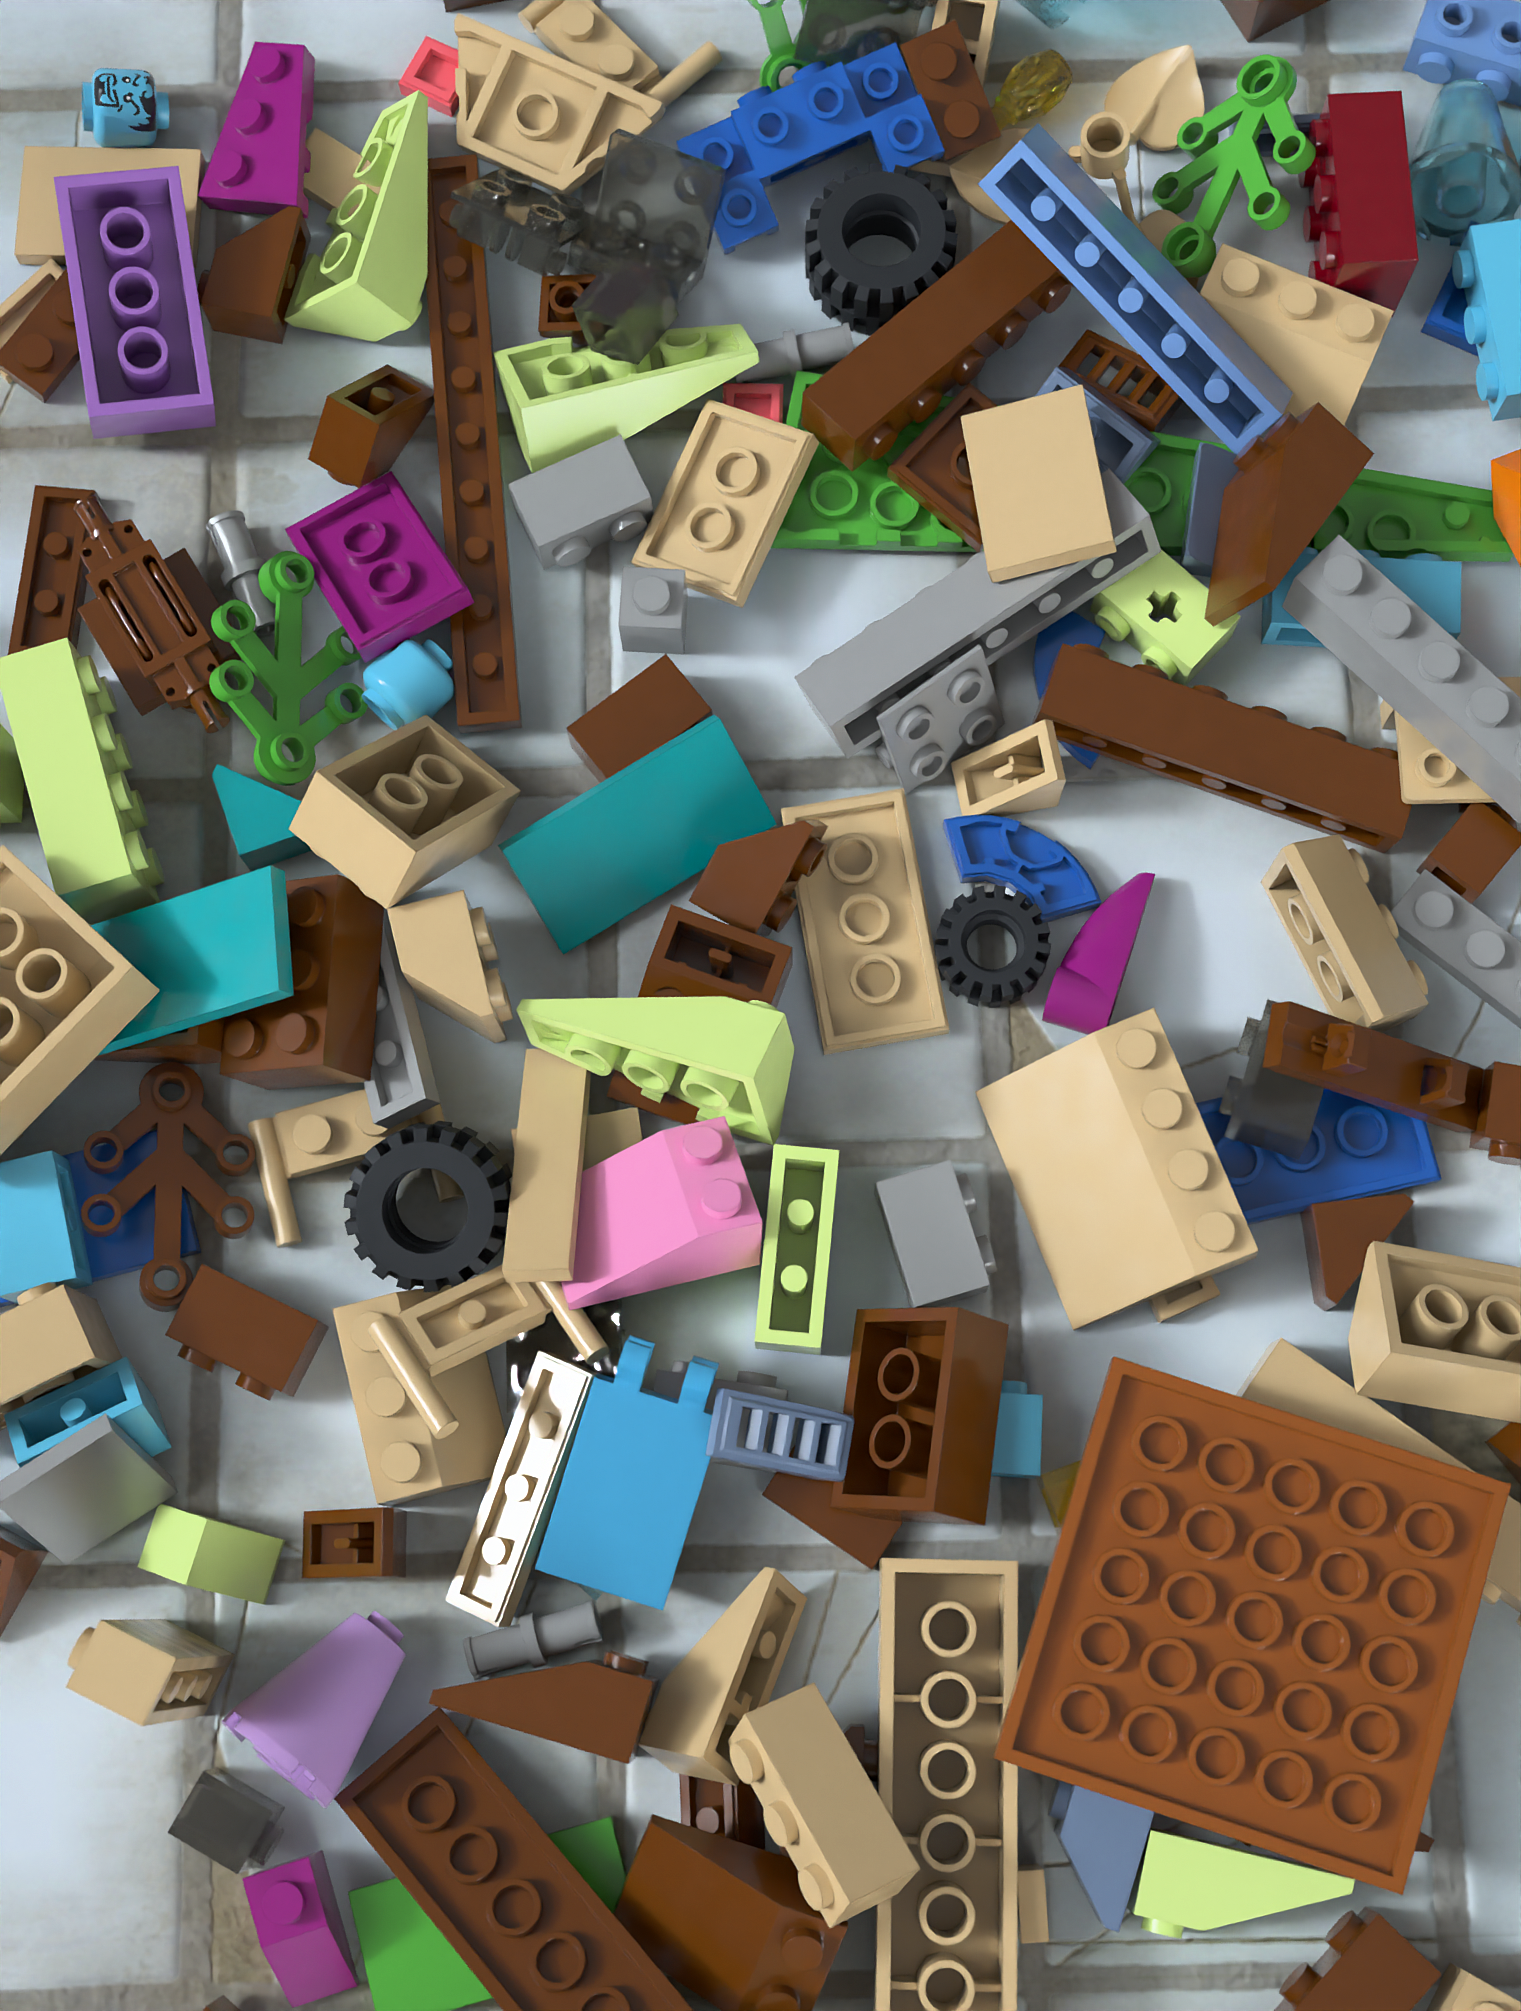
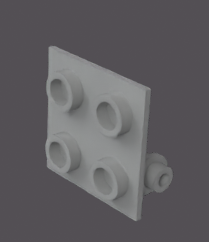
(940, 720)

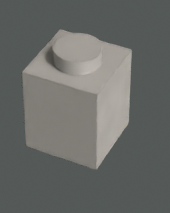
(653, 610)

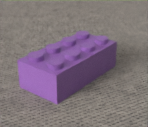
(135, 301)

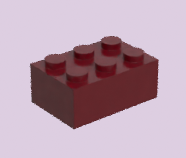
(1361, 197)

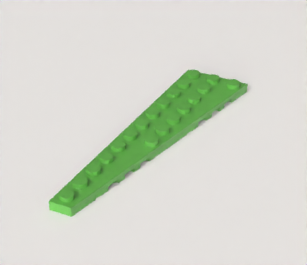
(1377, 513)

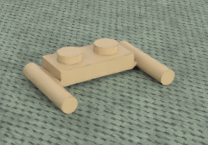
(592, 40)
(319, 1139)
(467, 1323)

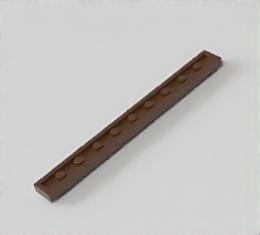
(470, 460)

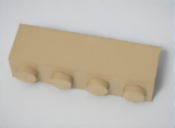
(147, 1669)

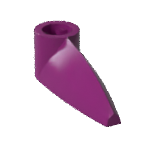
(1097, 960)

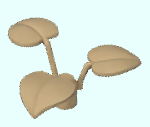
(1142, 104)

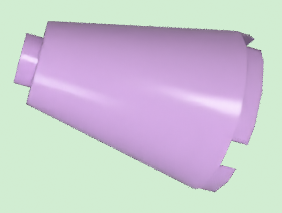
(322, 1705)

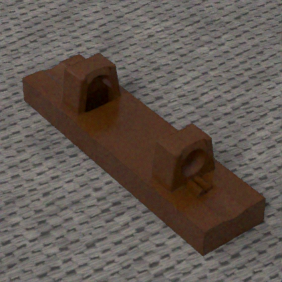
(1372, 1067)

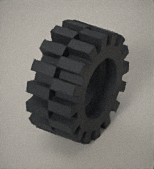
(992, 909)

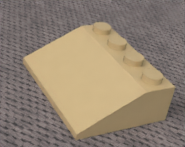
(59, 995)
(1116, 1170)

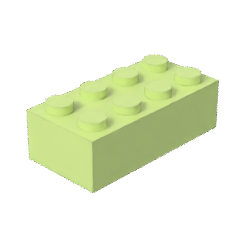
(79, 782)

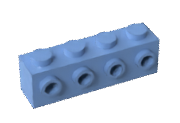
(1470, 42)

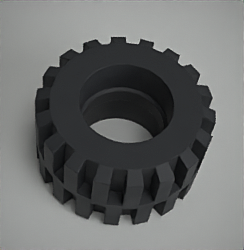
(868, 207)
(391, 1243)

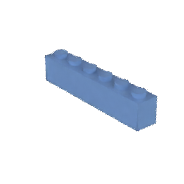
(1136, 289)

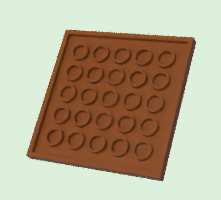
(1254, 1624)

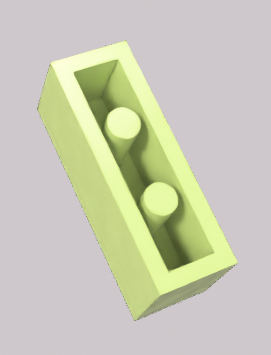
(796, 1249)

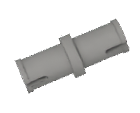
(799, 353)
(242, 567)
(533, 1640)

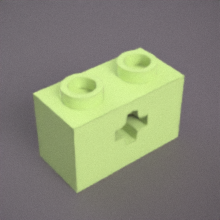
(1173, 645)

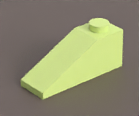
(1215, 1885)

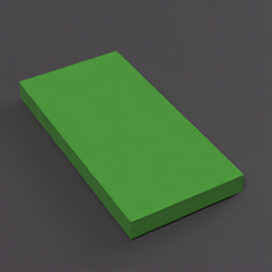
(415, 1965)

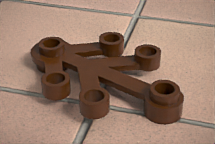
(168, 1171)

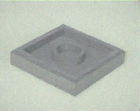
(85, 1489)

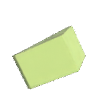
(211, 1554)

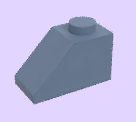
(1102, 1845)

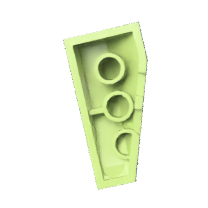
(378, 256)
(578, 398)
(702, 1050)

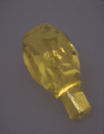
(1032, 88)

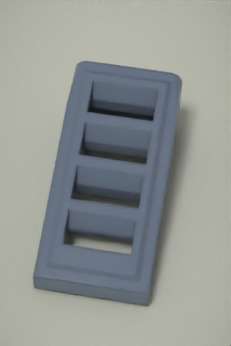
(820, 1443)

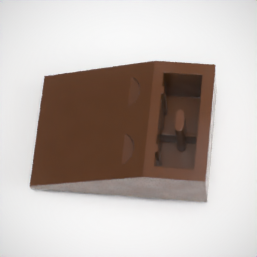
(704, 960)

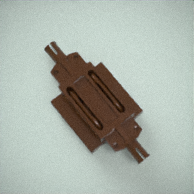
(151, 618)

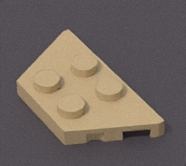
(539, 109)

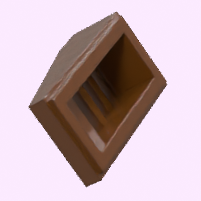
(1129, 366)

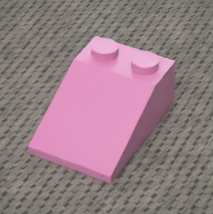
(664, 1216)

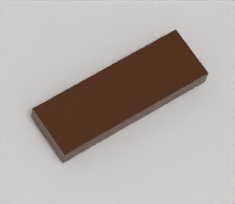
(52, 570)

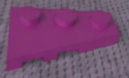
(263, 140)

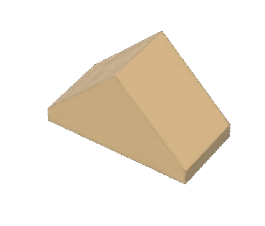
(1012, 774)

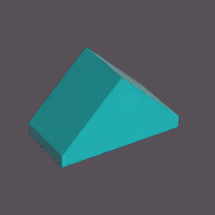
(258, 819)

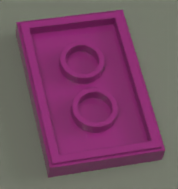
(379, 566)

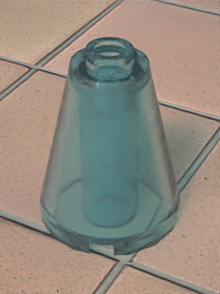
(1463, 164)

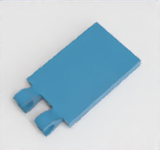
(631, 1481)

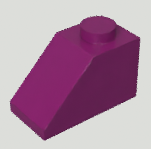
(301, 1928)

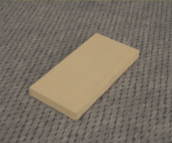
(868, 926)

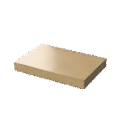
(38, 215)
(1037, 484)
(726, 500)

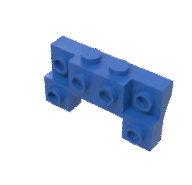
(807, 124)

